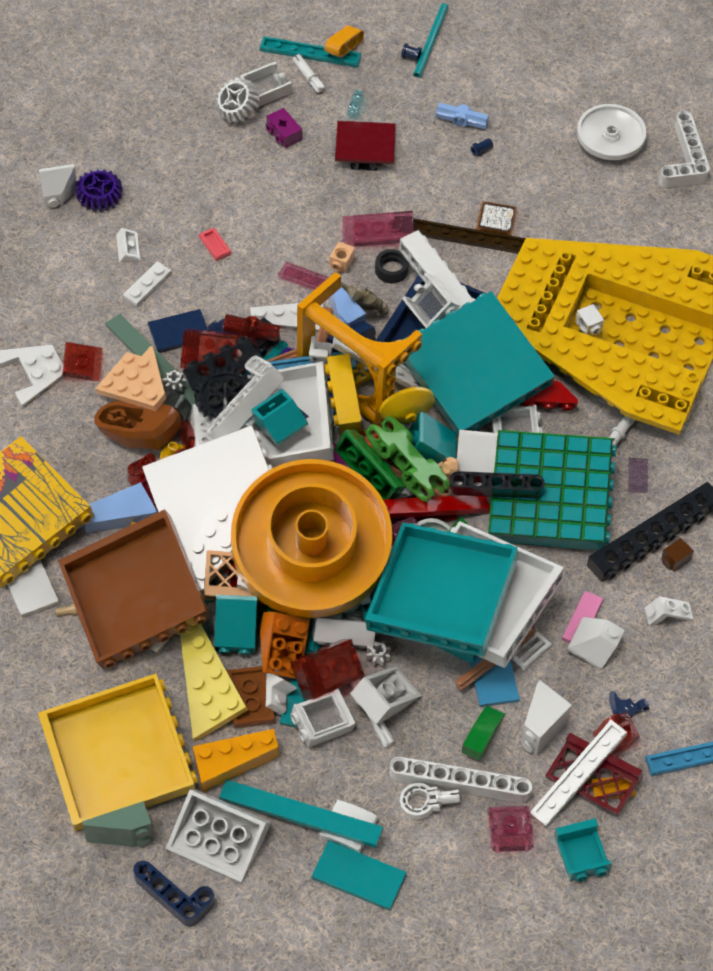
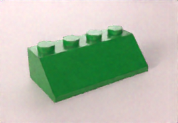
(366, 461)

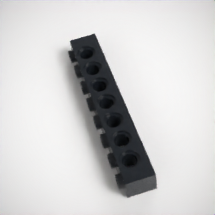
(644, 532)

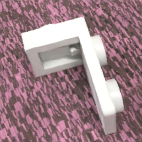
(664, 607)

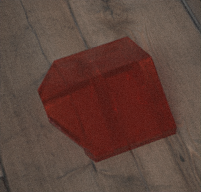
(626, 723)

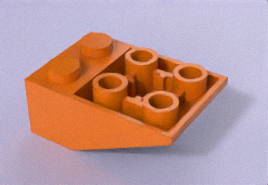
(282, 641)

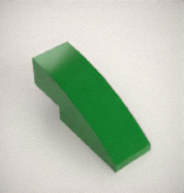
(482, 732)

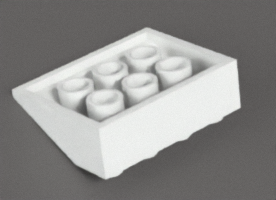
(217, 835)

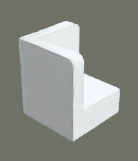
(319, 351)

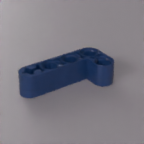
(170, 891)

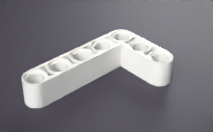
(697, 165)
(256, 391)

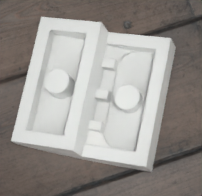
(352, 811)

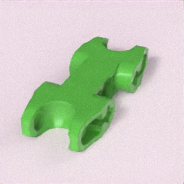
(415, 469)

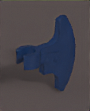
(621, 706)

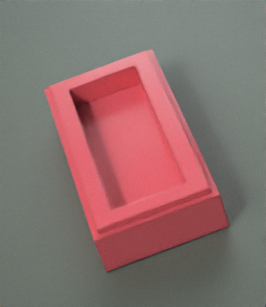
(215, 244)

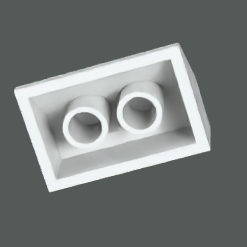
(342, 627)

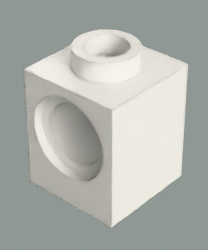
(589, 320)

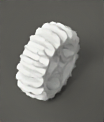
(246, 97)

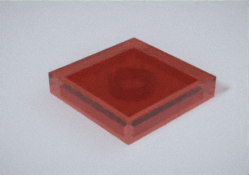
(82, 361)

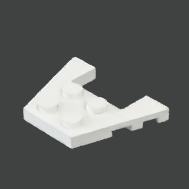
(40, 365)

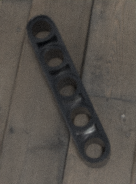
(505, 479)

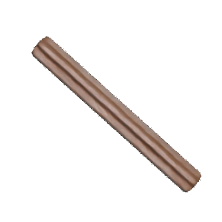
(482, 667)

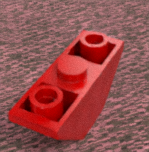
(553, 396)

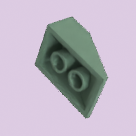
(120, 827)

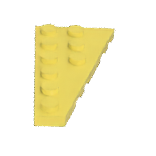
(210, 689)

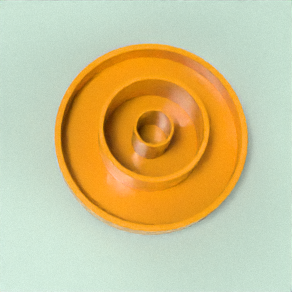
(311, 538)

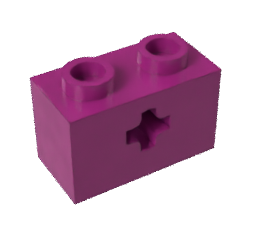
(283, 128)

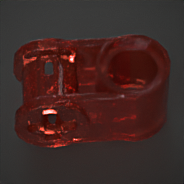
(137, 468)

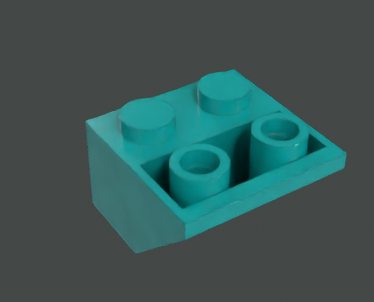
(279, 417)

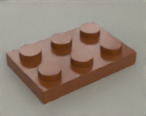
(252, 689)

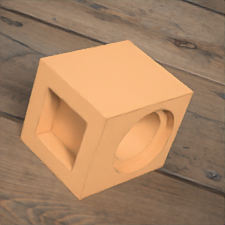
(342, 257)

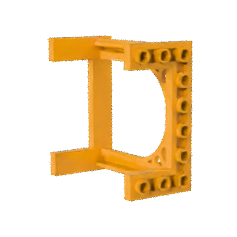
(382, 355)

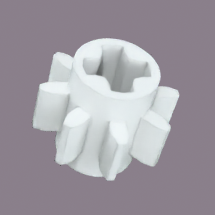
(174, 382)
(378, 647)

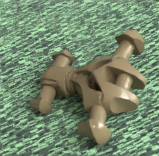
(366, 299)

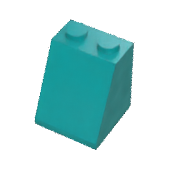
(433, 438)
(236, 624)

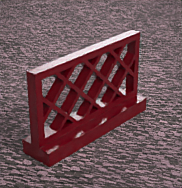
(612, 763)

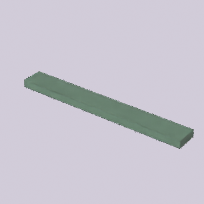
(138, 345)

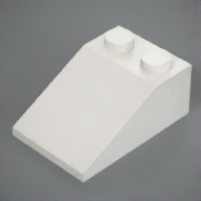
(385, 694)

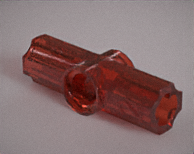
(251, 327)

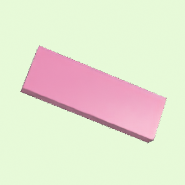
(588, 608)

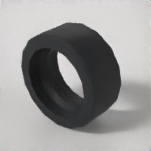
(388, 276)

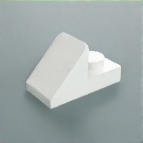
(276, 693)

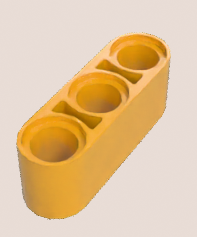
(344, 41)

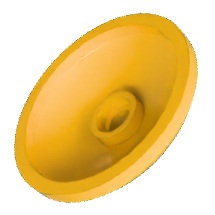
(407, 404)

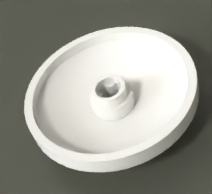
(611, 132)

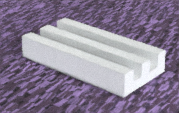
(519, 661)

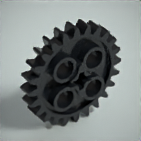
(212, 391)

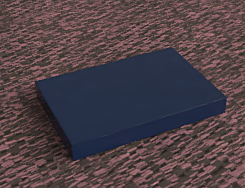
(168, 331)

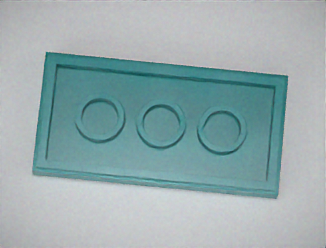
(358, 875)

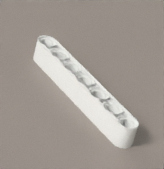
(470, 776)

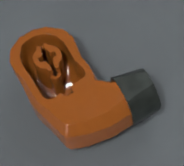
(140, 426)

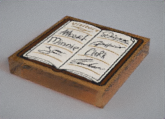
(496, 218)

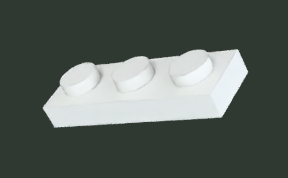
(146, 284)

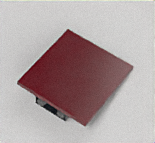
(365, 143)

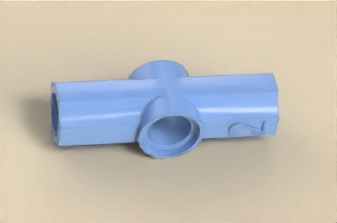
(462, 115)

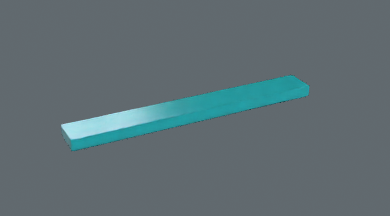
(301, 813)

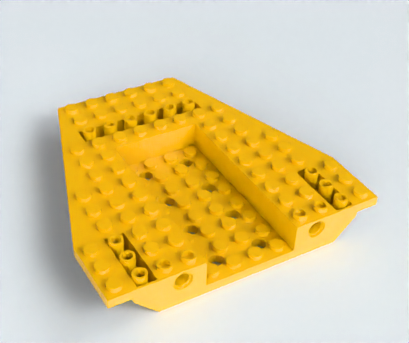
(648, 283)

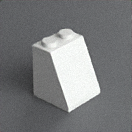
(476, 452)
(544, 719)

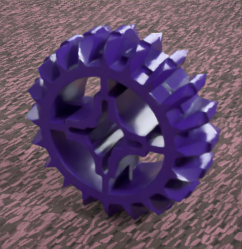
(98, 189)

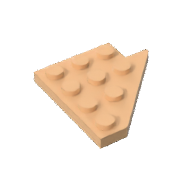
(135, 381)

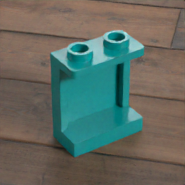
(582, 850)

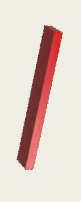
(437, 506)

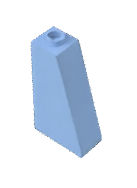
(120, 509)

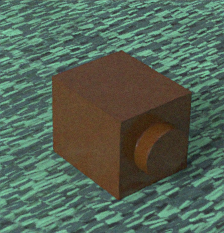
(677, 555)

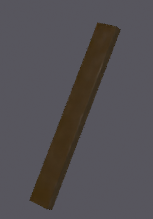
(468, 236)

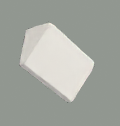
(127, 245)

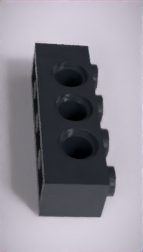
(246, 345)

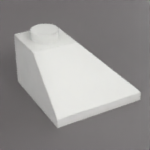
(57, 184)
(595, 640)

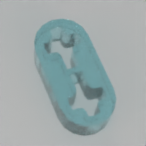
(355, 103)

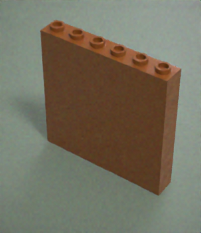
(134, 589)

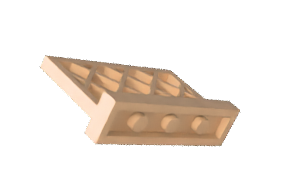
(210, 592)

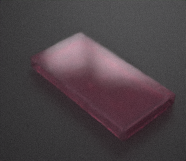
(377, 228)

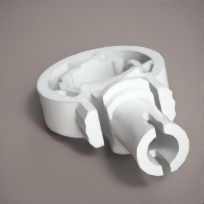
(434, 800)

